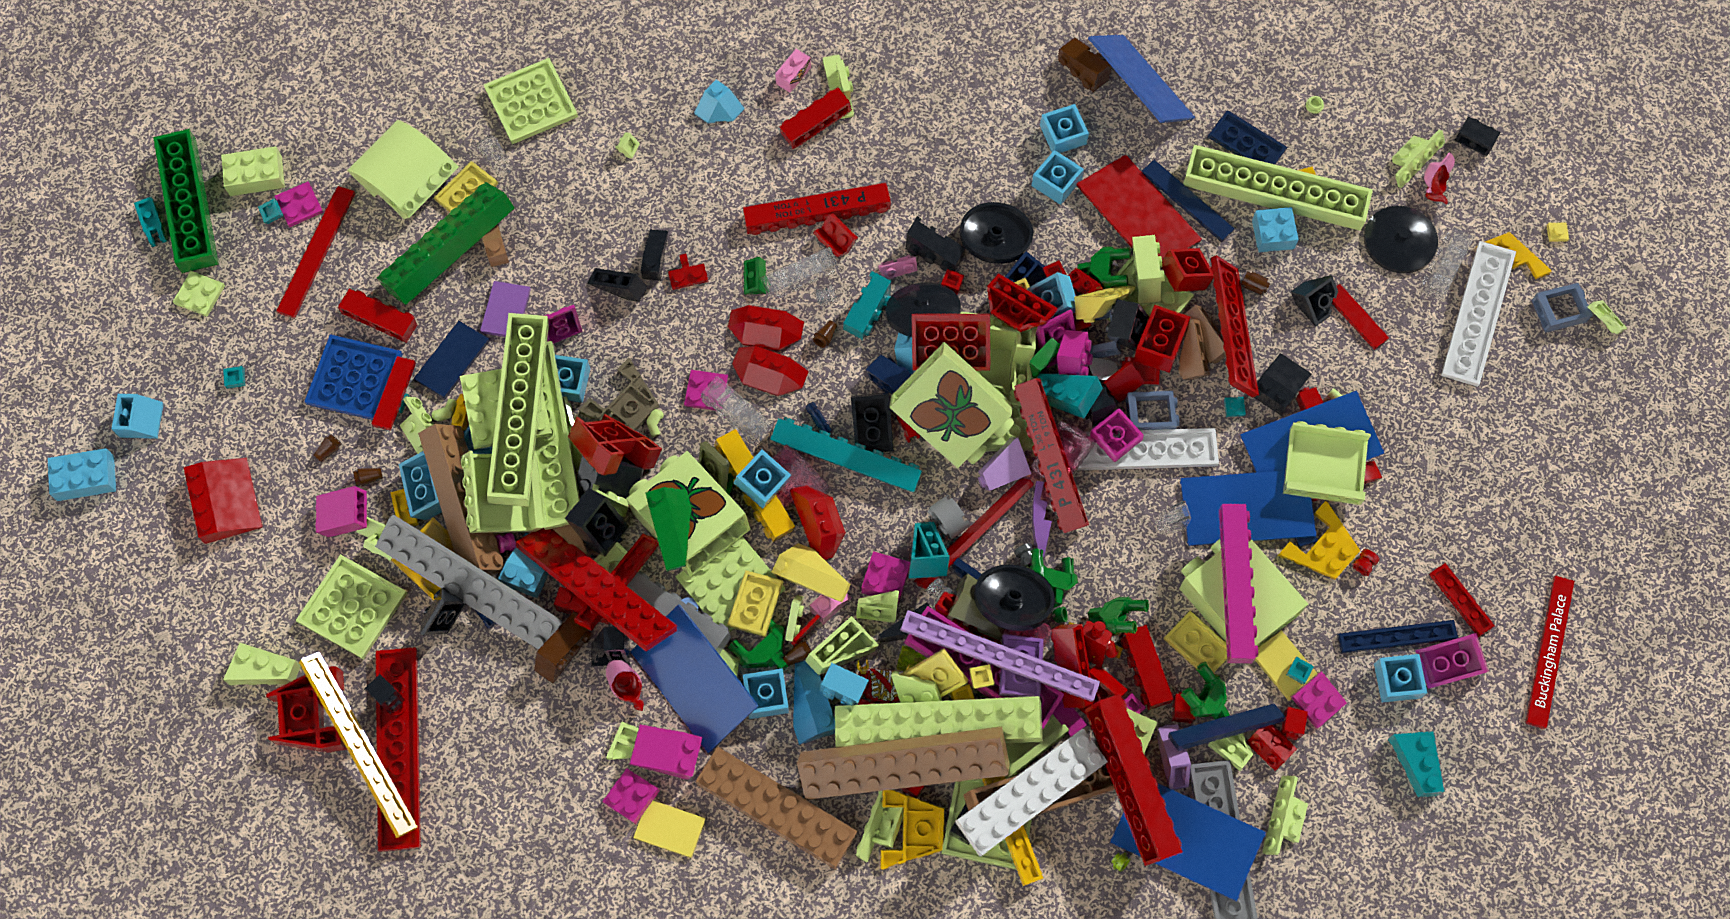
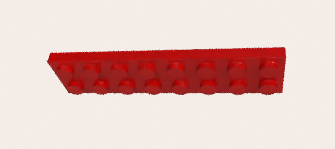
(1234, 327)

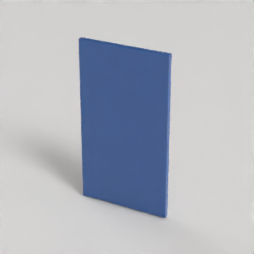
(1141, 78)
(1269, 443)
(1271, 512)
(696, 681)
(1214, 845)

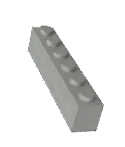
(665, 602)

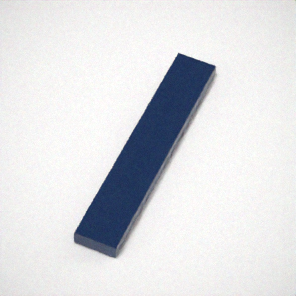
(1188, 201)
(1397, 636)
(1226, 727)

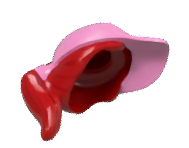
(1436, 178)
(625, 683)

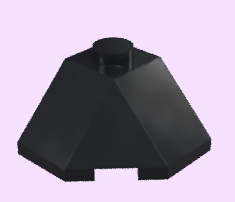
(1315, 298)

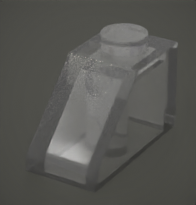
(494, 155)
(1173, 519)

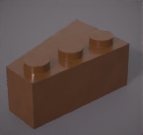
(1084, 64)
(561, 648)

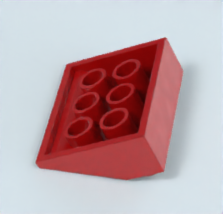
(962, 332)
(222, 498)

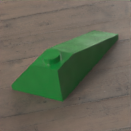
(671, 519)

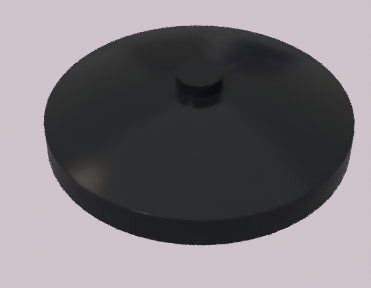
(996, 232)
(1400, 239)
(919, 299)
(1014, 597)

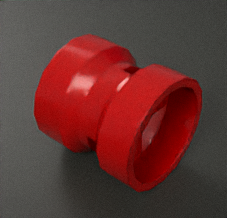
(1366, 562)

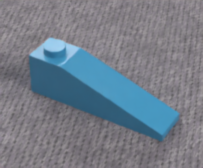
(812, 710)

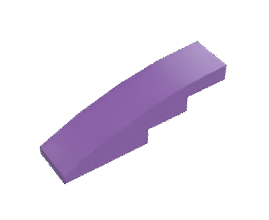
(1040, 526)

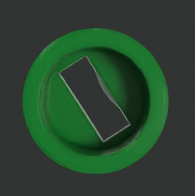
(1060, 615)

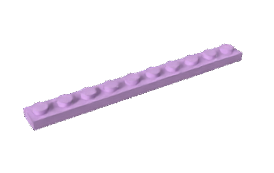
(1000, 656)

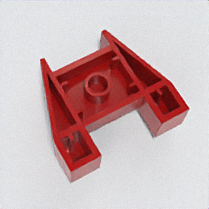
(608, 440)
(303, 717)

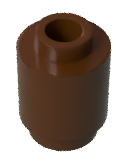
(1255, 282)

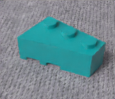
(868, 307)
(1071, 392)
(928, 552)
(1420, 761)

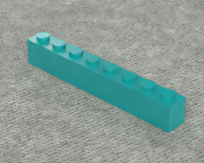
(846, 455)

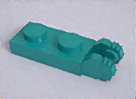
(150, 220)

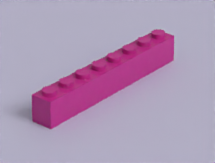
(1237, 584)

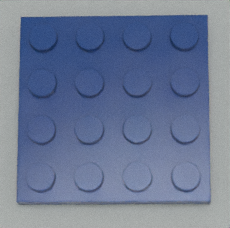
(351, 377)

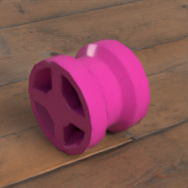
(506, 542)

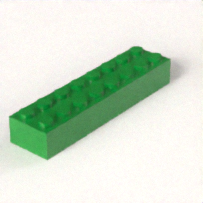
(185, 201)
(445, 243)

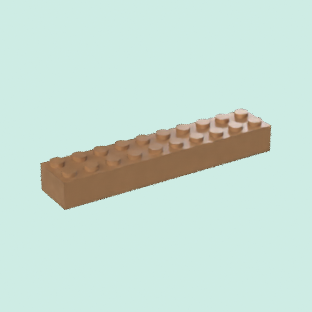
(903, 763)

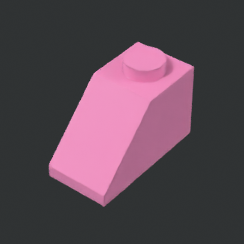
(827, 607)

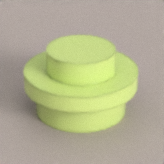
(1315, 104)

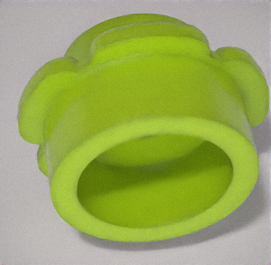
(1120, 861)

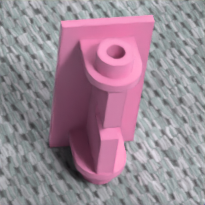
(903, 266)

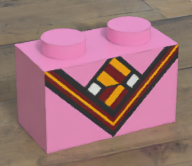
(793, 70)

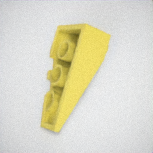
(1099, 303)
(809, 570)

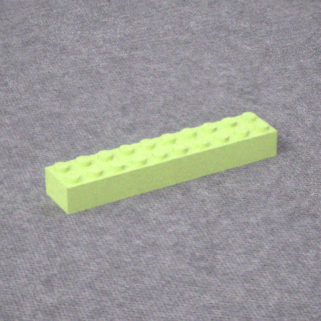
(1278, 187)
(518, 410)
(894, 721)

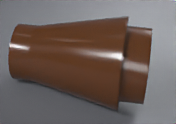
(824, 335)
(327, 447)
(365, 476)
(797, 653)

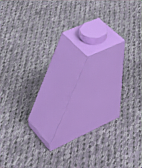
(1004, 466)
(1175, 763)

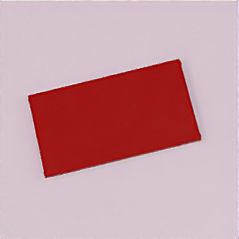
(1136, 206)

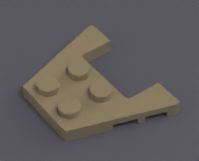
(630, 406)

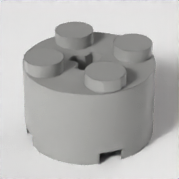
(948, 517)

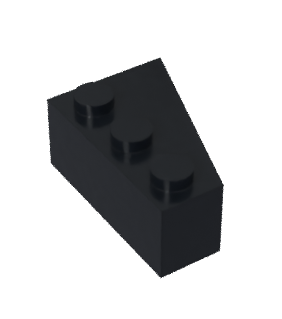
(933, 247)

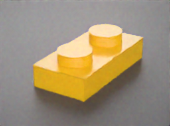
(460, 415)
(401, 507)

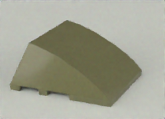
(967, 611)

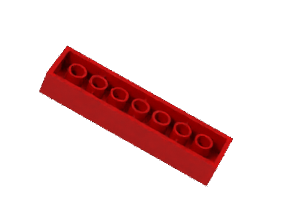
(1133, 780)

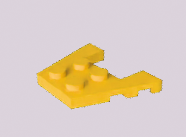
(1522, 256)
(1331, 552)
(921, 829)

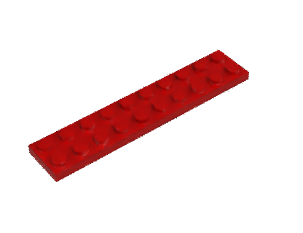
(597, 588)
(399, 743)

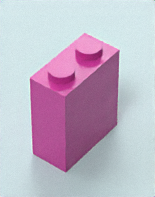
(341, 511)

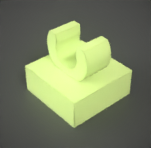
(628, 145)

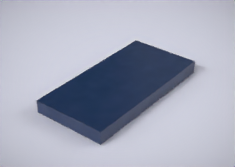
(1246, 140)
(451, 359)

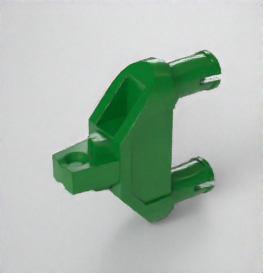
(1101, 267)
(1059, 581)
(1115, 613)
(766, 653)
(1212, 697)

